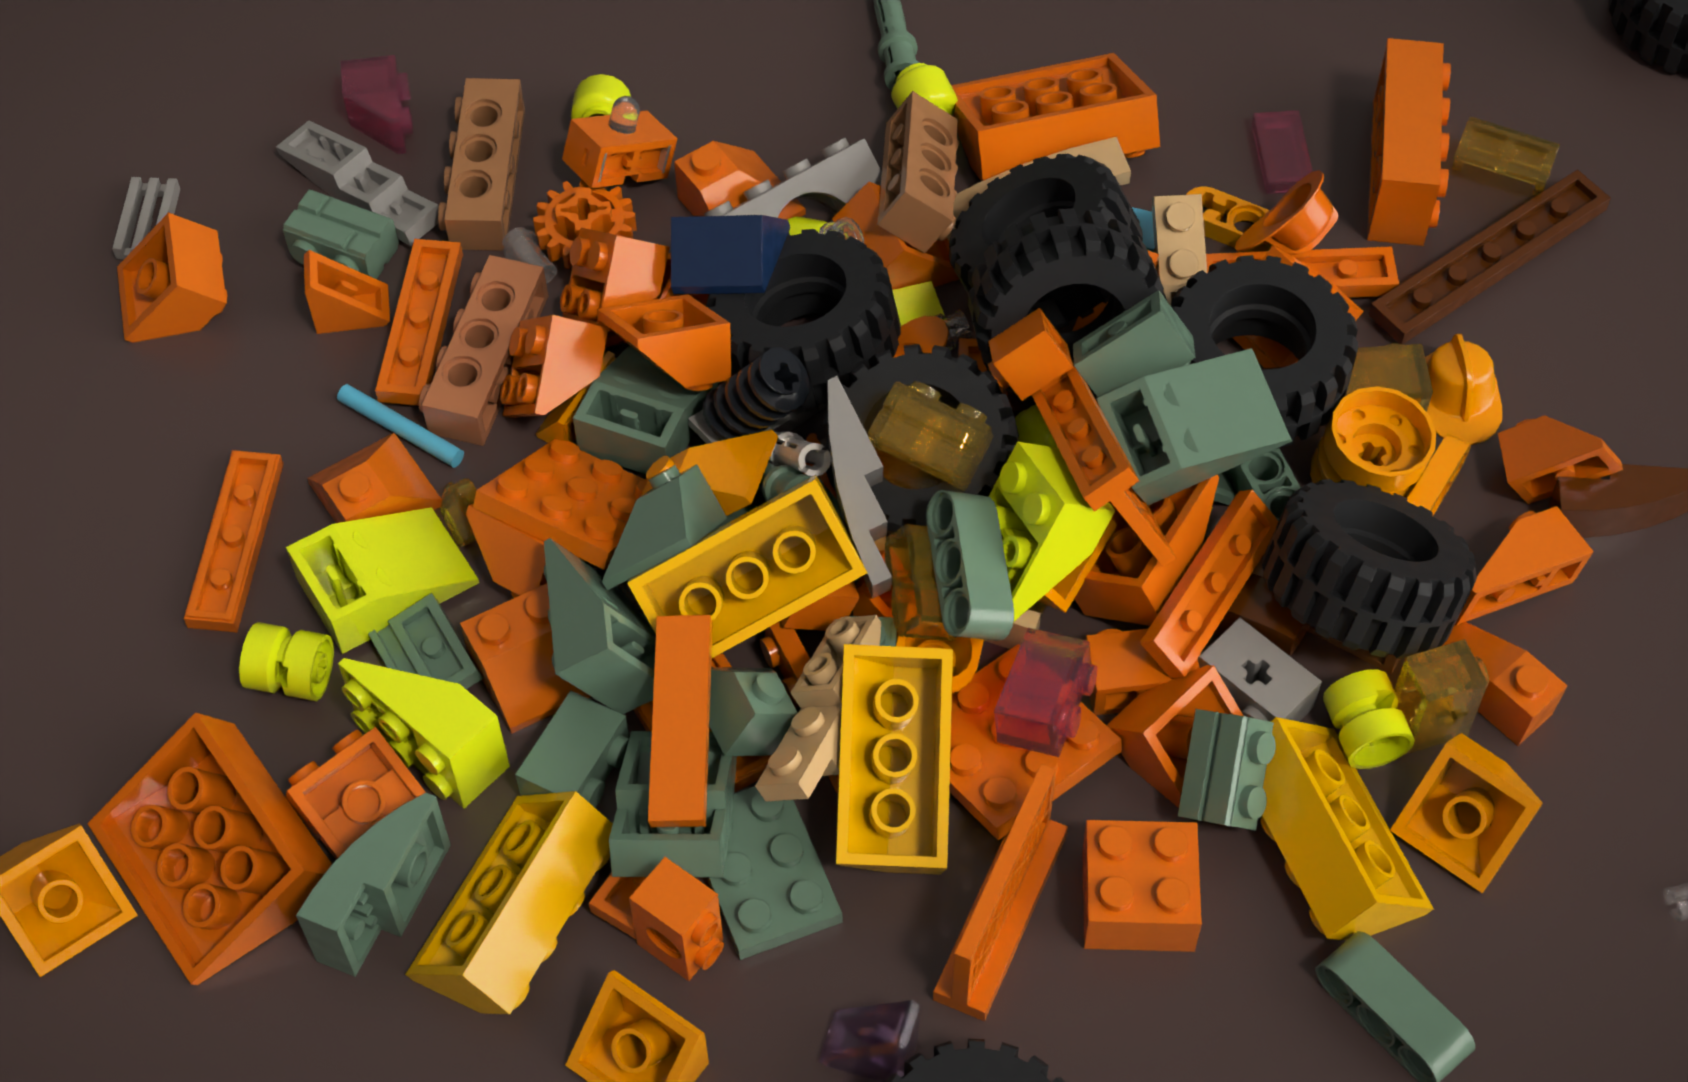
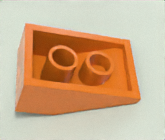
(1127, 578)

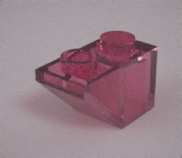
(374, 100)

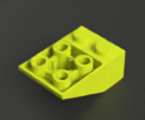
(1043, 522)
(377, 568)
(430, 726)

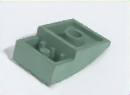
(697, 850)
(375, 885)

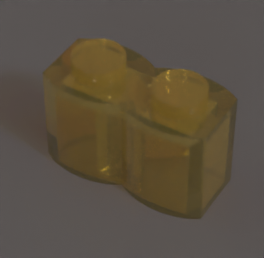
(914, 590)

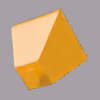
(729, 466)
(1468, 812)
(59, 897)

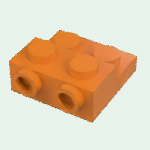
(351, 790)

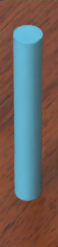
(400, 425)

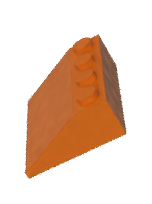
(1054, 109)
(210, 847)

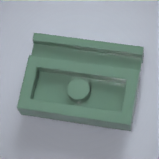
(426, 644)

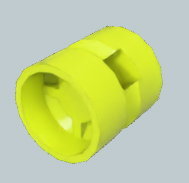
(279, 660)
(1368, 719)

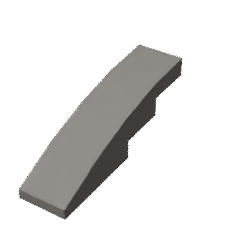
(349, 175)
(854, 473)

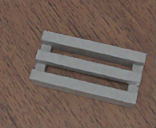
(131, 208)

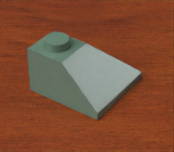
(664, 523)
(749, 710)

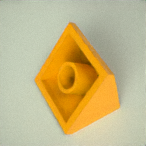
(636, 1039)

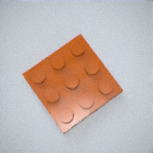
(565, 498)
(995, 776)

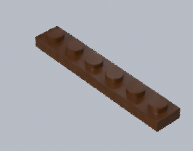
(1488, 257)

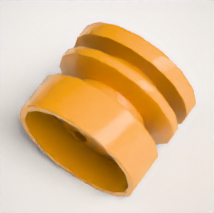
(1376, 440)

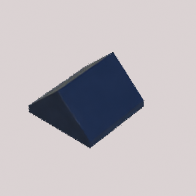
(725, 253)

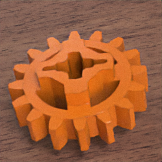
(582, 207)

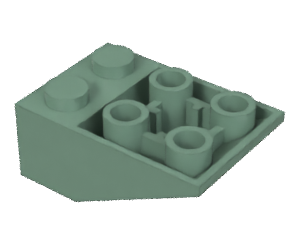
(636, 413)
(1194, 422)
(597, 634)

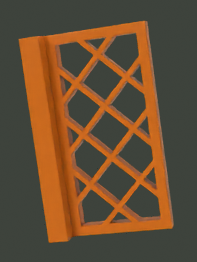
(1097, 457)
(1003, 904)

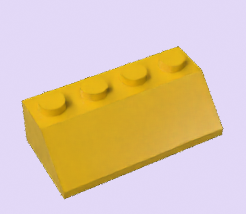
(755, 567)
(894, 759)
(1335, 837)
(515, 902)

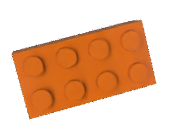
(1408, 142)

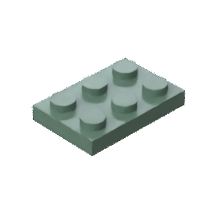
(771, 877)

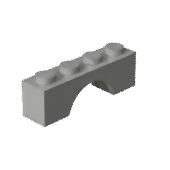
(828, 181)

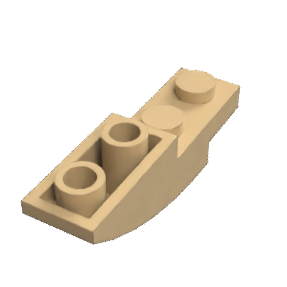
(1178, 240)
(813, 739)

